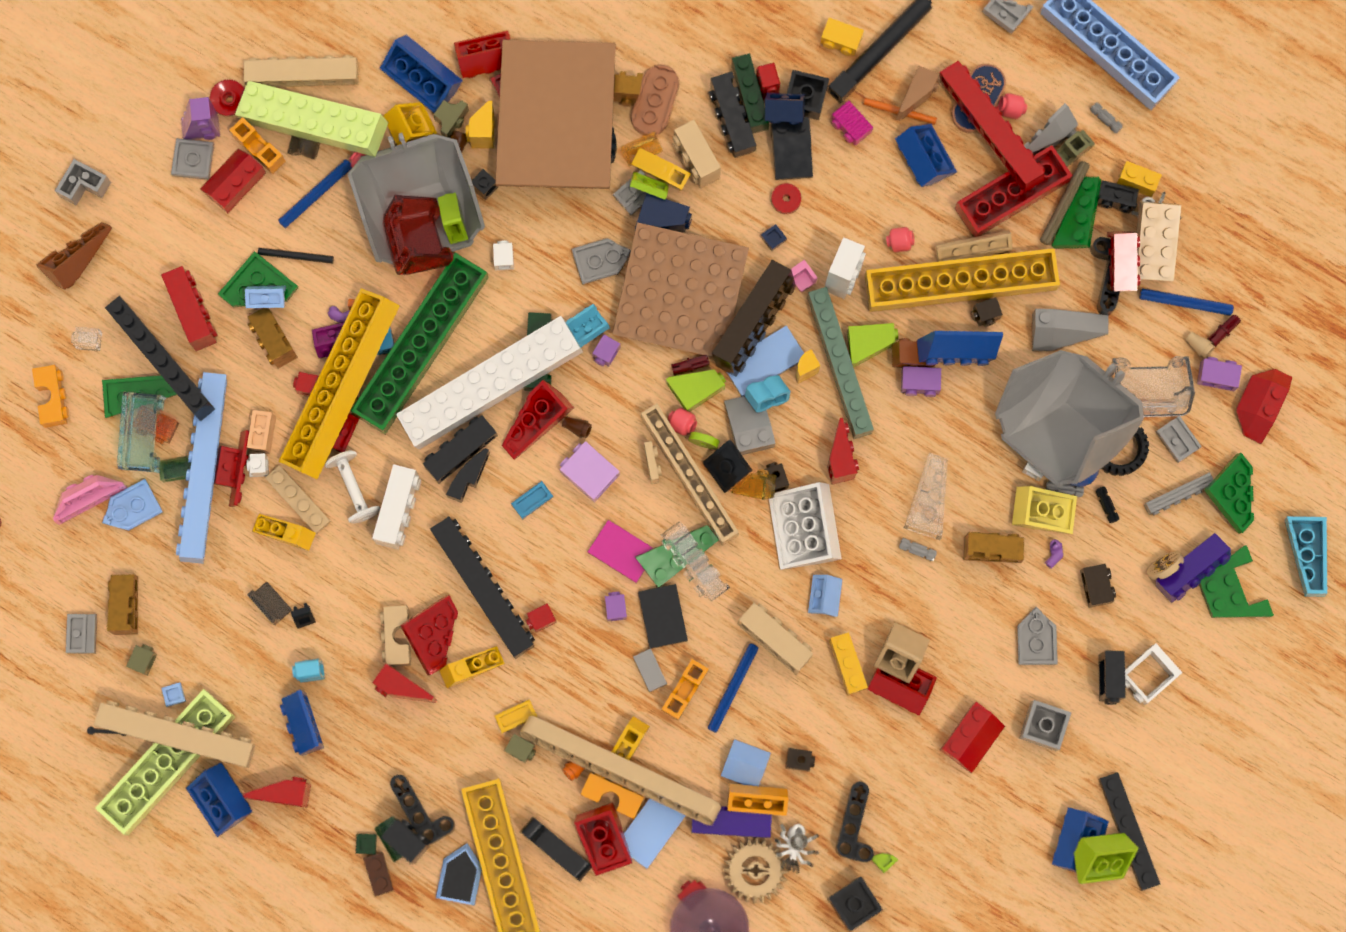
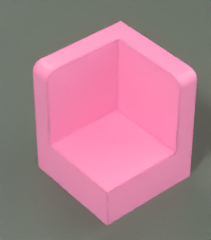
(803, 276)

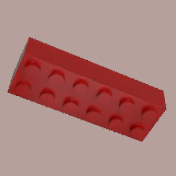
(1005, 197)

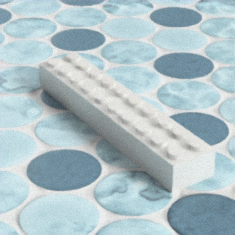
(489, 383)

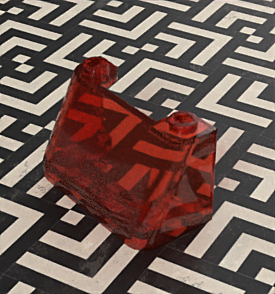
(414, 235)

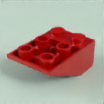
(841, 462)

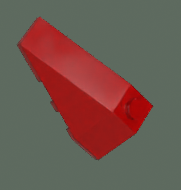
(540, 413)

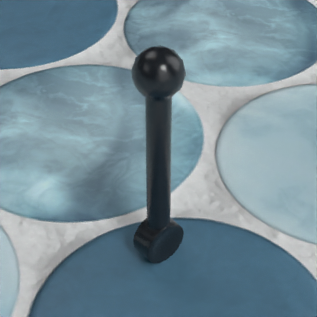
(91, 730)

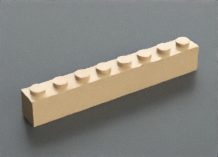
(689, 474)
(175, 735)

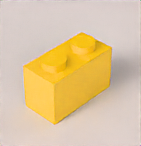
(841, 37)
(1139, 178)

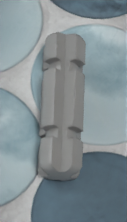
(1106, 117)
(1067, 489)
(917, 549)

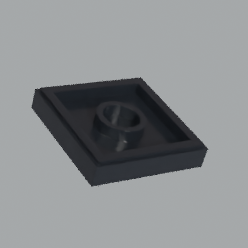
(727, 466)

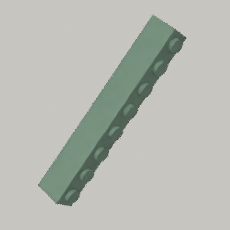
(840, 363)

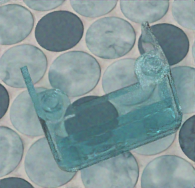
(139, 432)

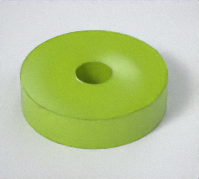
(704, 440)

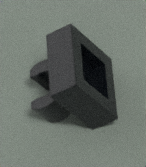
(303, 616)

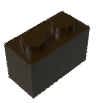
(1097, 585)

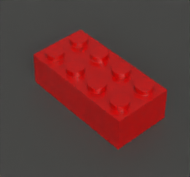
(189, 308)

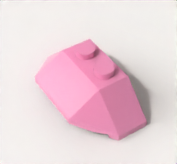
(85, 496)

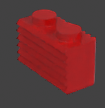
(768, 79)

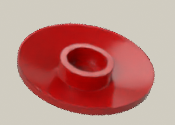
(223, 91)

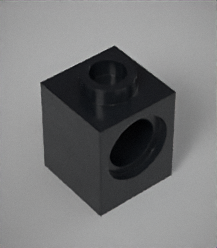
(484, 184)

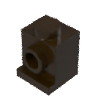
(792, 760)

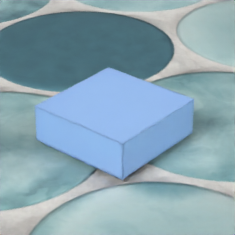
(173, 694)

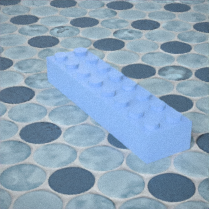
(1112, 48)

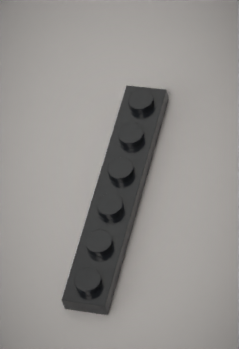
(1127, 823)

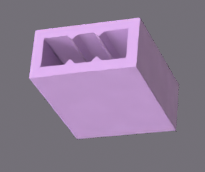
(589, 471)

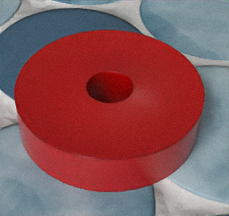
(790, 191)

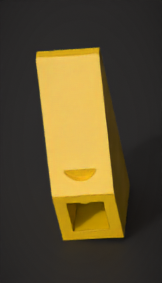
(661, 169)
(284, 532)
(471, 667)

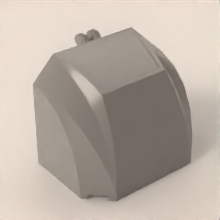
(419, 169)
(1067, 415)

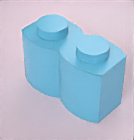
(767, 393)
(308, 670)

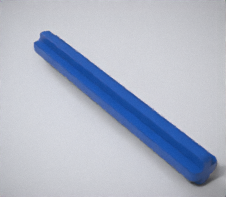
(315, 193)
(1185, 301)
(733, 687)

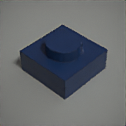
(773, 237)

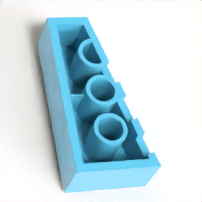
(1309, 548)

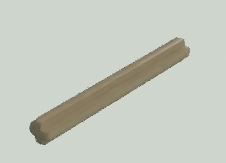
(1064, 203)

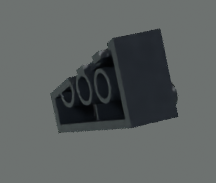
(731, 115)

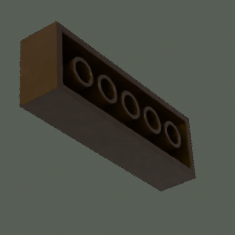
(754, 318)

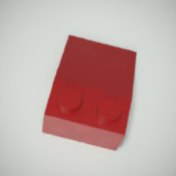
(398, 686)
(287, 792)
(603, 839)

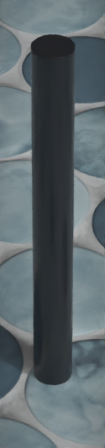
(296, 255)

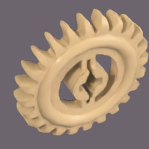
(736, 870)

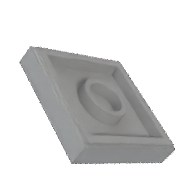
(192, 159)

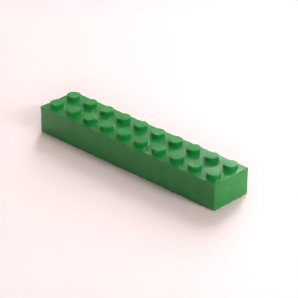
(420, 343)

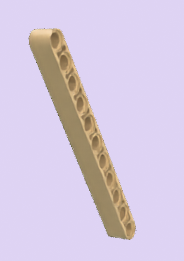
(620, 770)

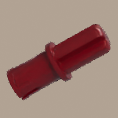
(1224, 330)
(690, 364)

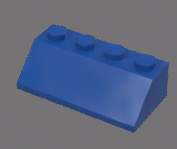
(420, 73)
(959, 347)

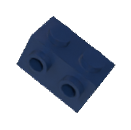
(784, 108)

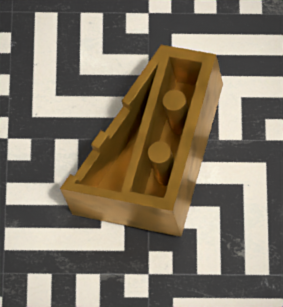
(627, 88)
(271, 337)
(993, 547)
(123, 605)

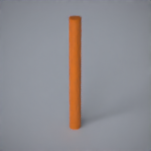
(894, 109)

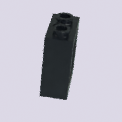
(1112, 677)

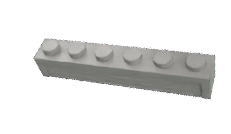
(1180, 493)

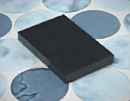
(663, 616)

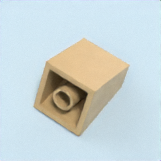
(902, 652)

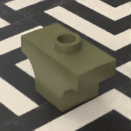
(450, 116)
(1075, 147)

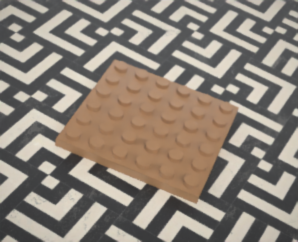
(679, 289)

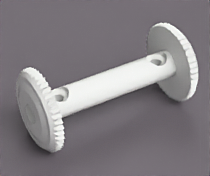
(341, 461)

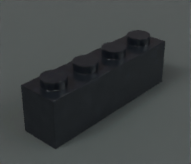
(459, 449)

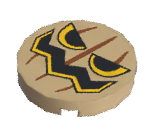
(1165, 565)

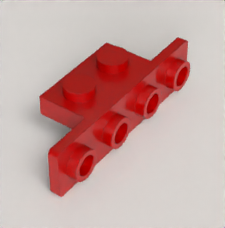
(230, 468)

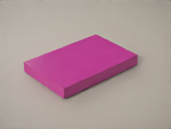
(618, 550)

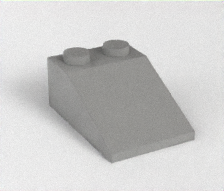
(749, 428)

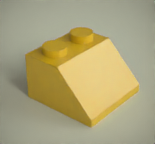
(410, 120)
(481, 127)

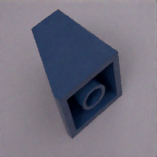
(665, 214)

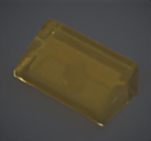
(648, 142)

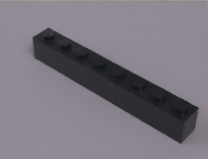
(160, 358)
(481, 586)

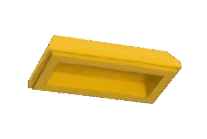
(515, 716)

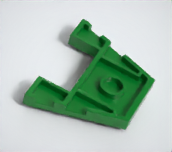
(1224, 592)

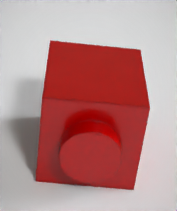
(304, 383)
(540, 618)

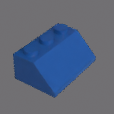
(925, 154)
(301, 723)
(219, 799)
(1076, 826)

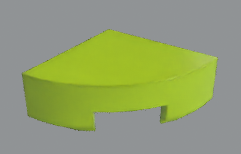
(884, 861)

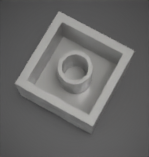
(1045, 725)

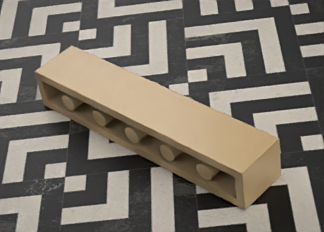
(302, 72)

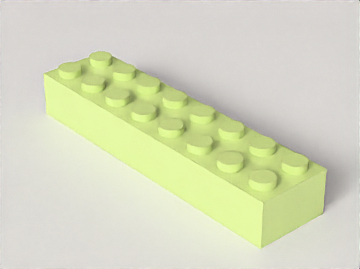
(312, 118)
(160, 768)

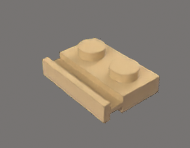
(651, 454)

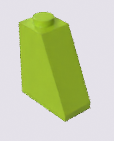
(452, 218)
(869, 341)
(696, 388)

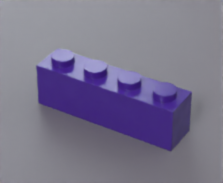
(1196, 566)
(736, 824)

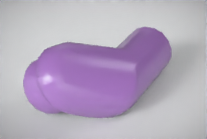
(336, 315)
(1056, 553)

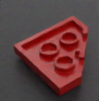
(432, 633)

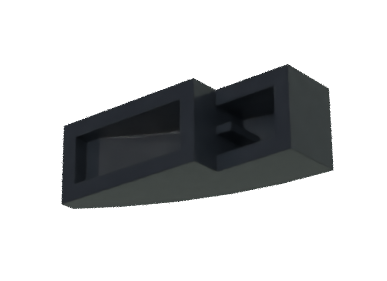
(468, 476)

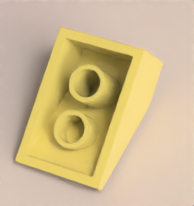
(1044, 510)

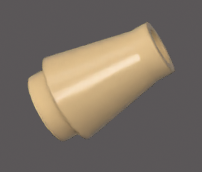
(1201, 345)

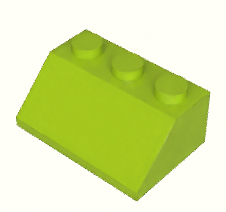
(1104, 857)

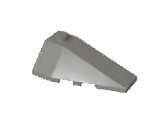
(1057, 130)
(1064, 328)

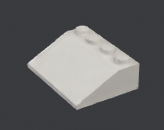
(805, 526)

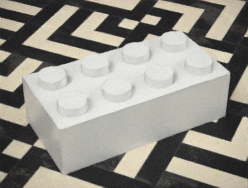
(845, 268)
(396, 507)

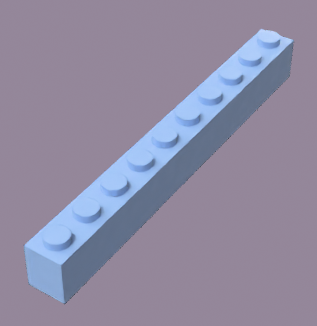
(202, 472)

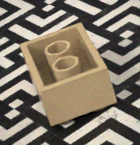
(696, 154)

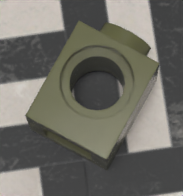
(142, 659)
(520, 749)

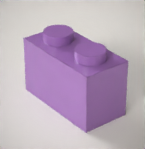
(1219, 374)
(920, 381)

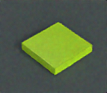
(649, 185)

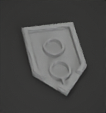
(599, 260)
(1037, 640)

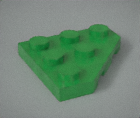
(254, 272)
(1233, 492)

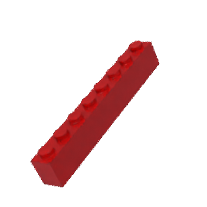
(992, 126)

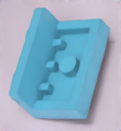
(587, 325)

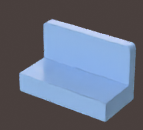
(265, 296)
(825, 595)

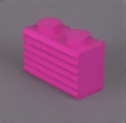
(851, 123)

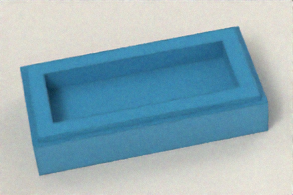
(532, 500)

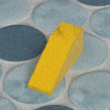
(630, 738)

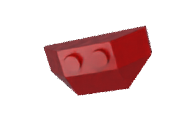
(1262, 403)

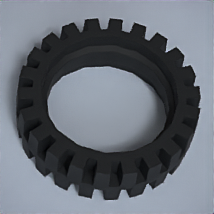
(1141, 456)

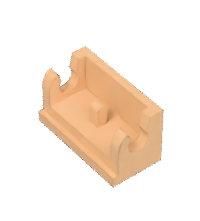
(261, 431)

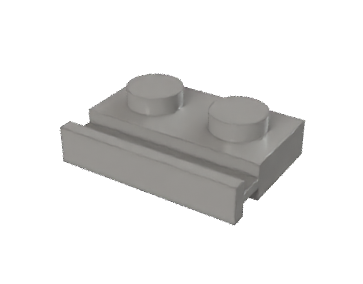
(630, 197)
(1178, 439)
(81, 633)

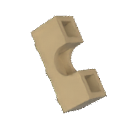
(394, 653)

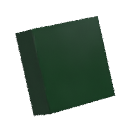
(366, 843)

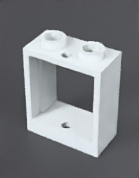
(1164, 661)

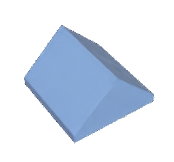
(745, 764)

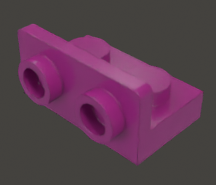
(325, 338)

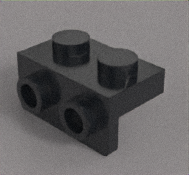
(1118, 197)

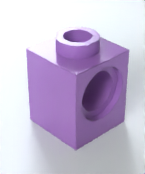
(606, 351)
(615, 606)

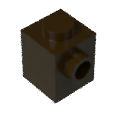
(987, 312)
(781, 478)

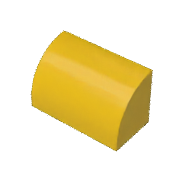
(807, 366)

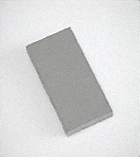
(650, 670)

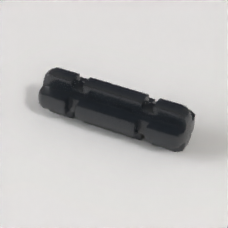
(1107, 504)

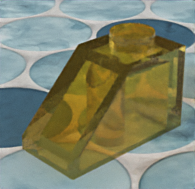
(757, 485)

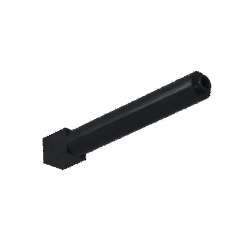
(872, 56)

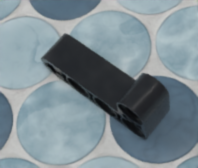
(1104, 292)
(416, 808)
(848, 818)
(556, 849)

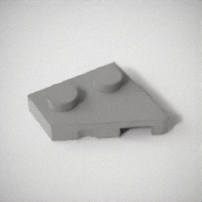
(1007, 13)

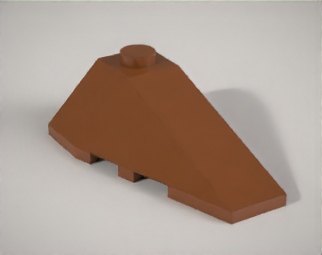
(70, 263)

